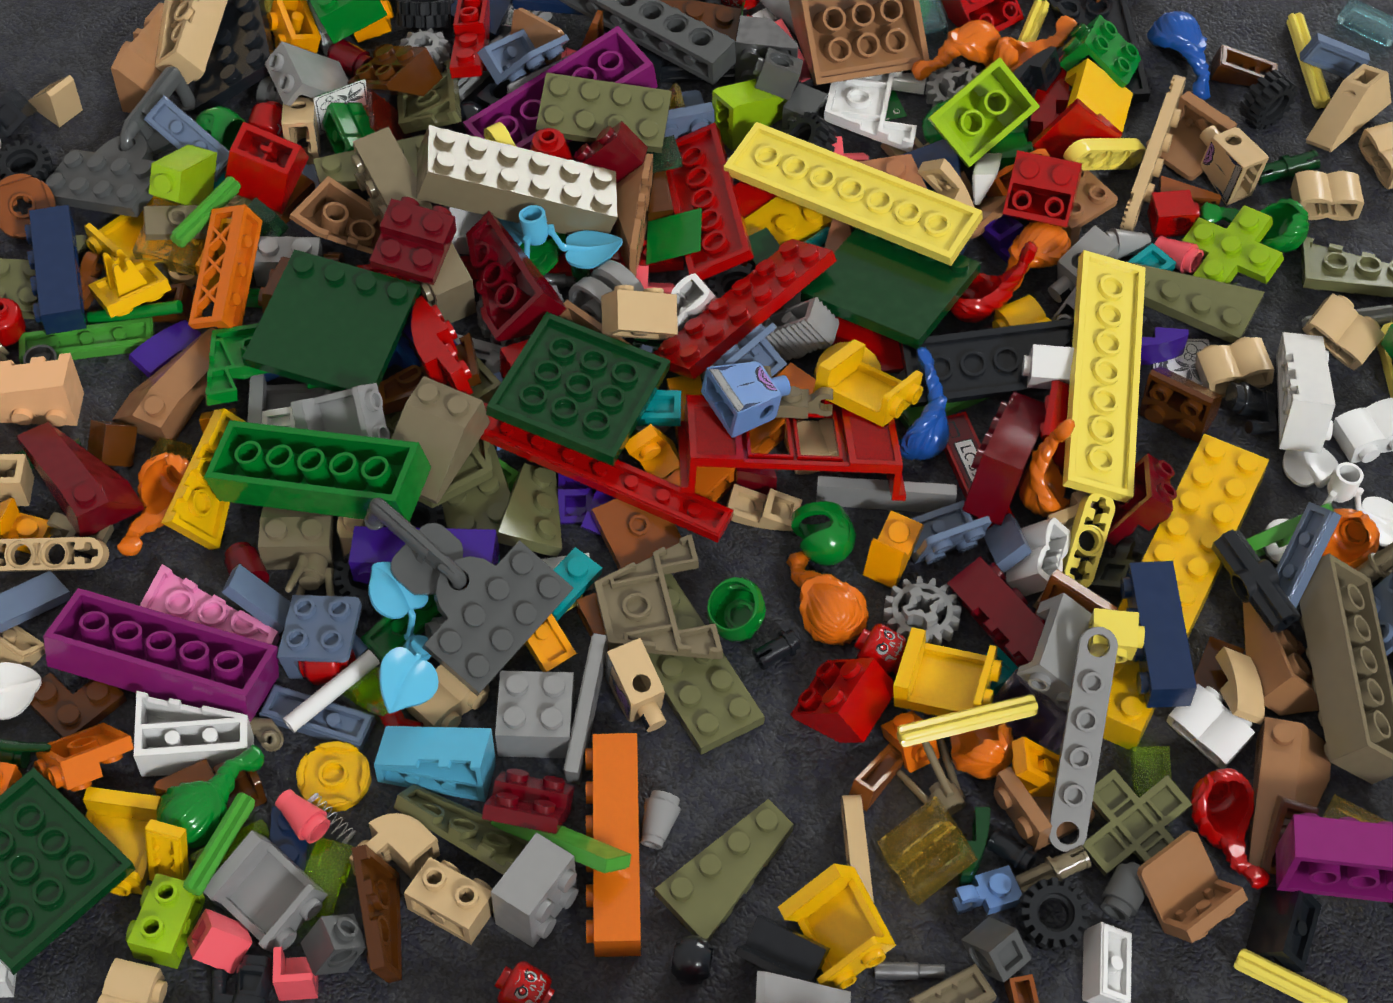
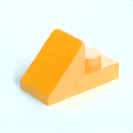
(654, 451)
(20, 525)
(892, 549)
(550, 645)
(1035, 767)

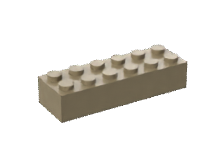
(387, 175)
(504, 179)
(1349, 669)

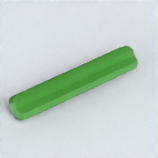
(201, 214)
(219, 844)

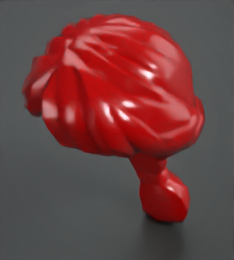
(991, 291)
(1223, 813)

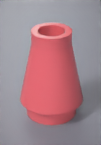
(1186, 254)
(305, 818)

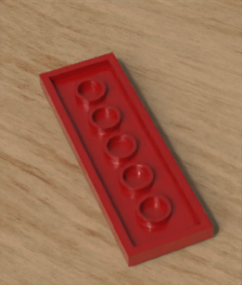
(707, 186)
(744, 307)

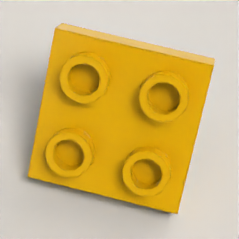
(127, 284)

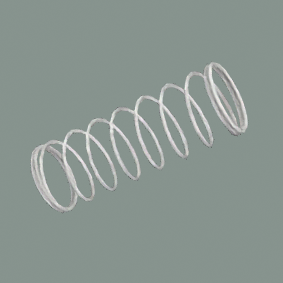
(315, 796)

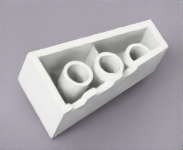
(1304, 393)

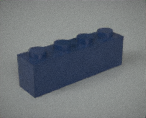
(56, 270)
(1165, 659)

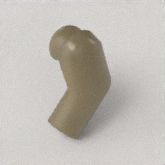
(267, 733)

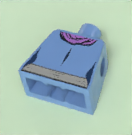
(743, 395)

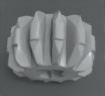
(434, 42)

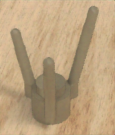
(311, 574)
(945, 789)

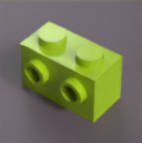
(164, 922)

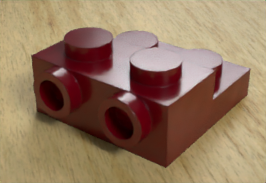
(413, 240)
(1150, 502)
(529, 801)

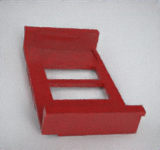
(859, 444)

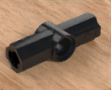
(1255, 581)

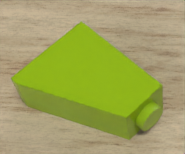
(740, 107)
(184, 175)

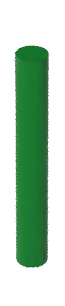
(139, 311)

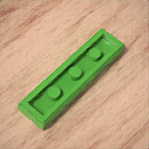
(94, 341)
(584, 848)

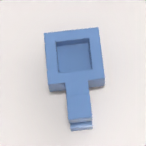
(992, 890)

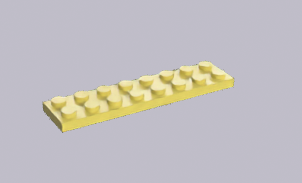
(854, 193)
(1105, 377)

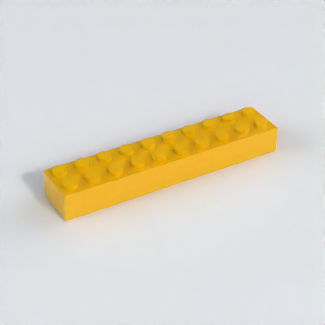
(1208, 503)

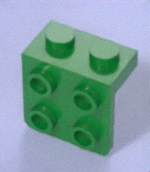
(1105, 47)

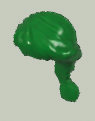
(1288, 227)
(202, 804)

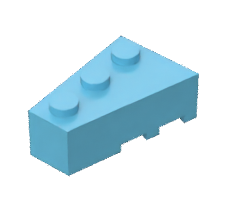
(438, 759)

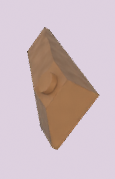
(135, 63)
(632, 209)
(339, 216)
(171, 394)
(1279, 663)
(1287, 764)

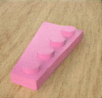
(185, 600)

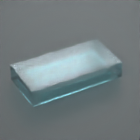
(1367, 22)

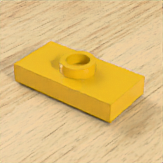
(166, 850)

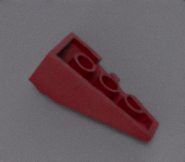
(509, 283)
(81, 483)

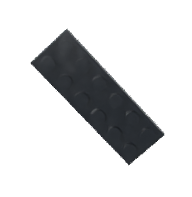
(985, 360)

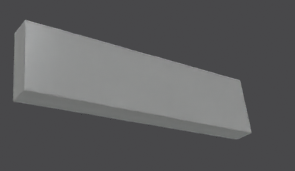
(876, 494)
(585, 708)

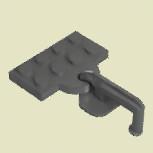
(119, 172)
(486, 618)

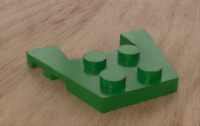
(227, 364)

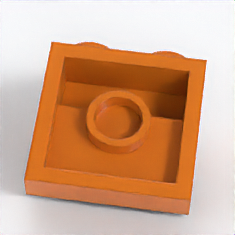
(77, 757)

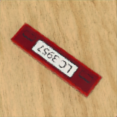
(961, 451)

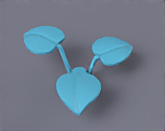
(582, 248)
(404, 672)

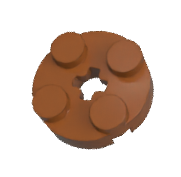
(18, 187)

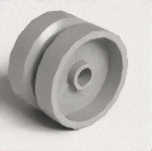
(588, 290)

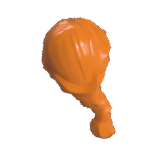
(973, 40)
(1016, 52)
(1051, 244)
(1042, 481)
(156, 489)
(1353, 537)
(829, 608)
(983, 751)

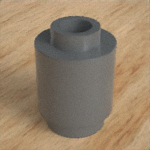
(1123, 893)

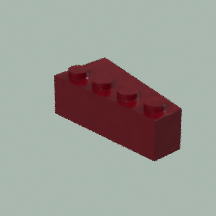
(1004, 456)
(999, 610)

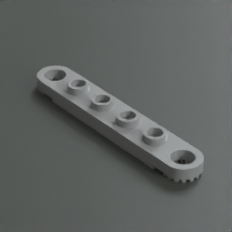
(1082, 738)

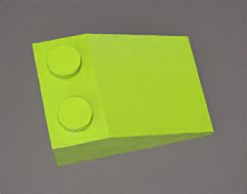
(983, 112)

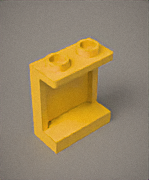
(1099, 92)
(119, 232)
(865, 388)
(944, 678)
(123, 820)
(842, 917)

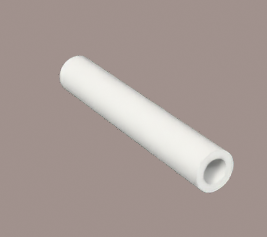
(331, 691)

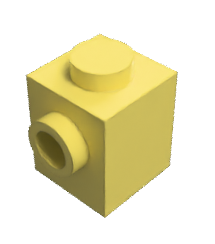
(1124, 627)

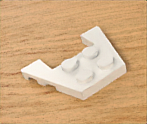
(863, 106)

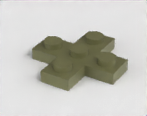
(1132, 821)

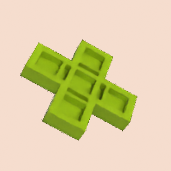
(1235, 248)

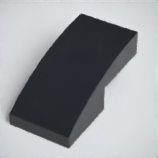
(1039, 70)

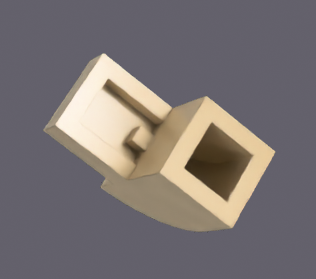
(401, 840)

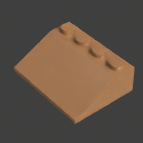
(858, 37)

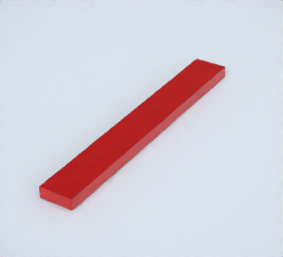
(619, 481)

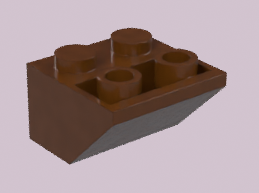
(399, 71)
(1179, 404)

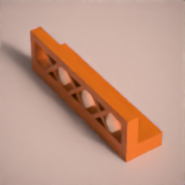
(234, 267)

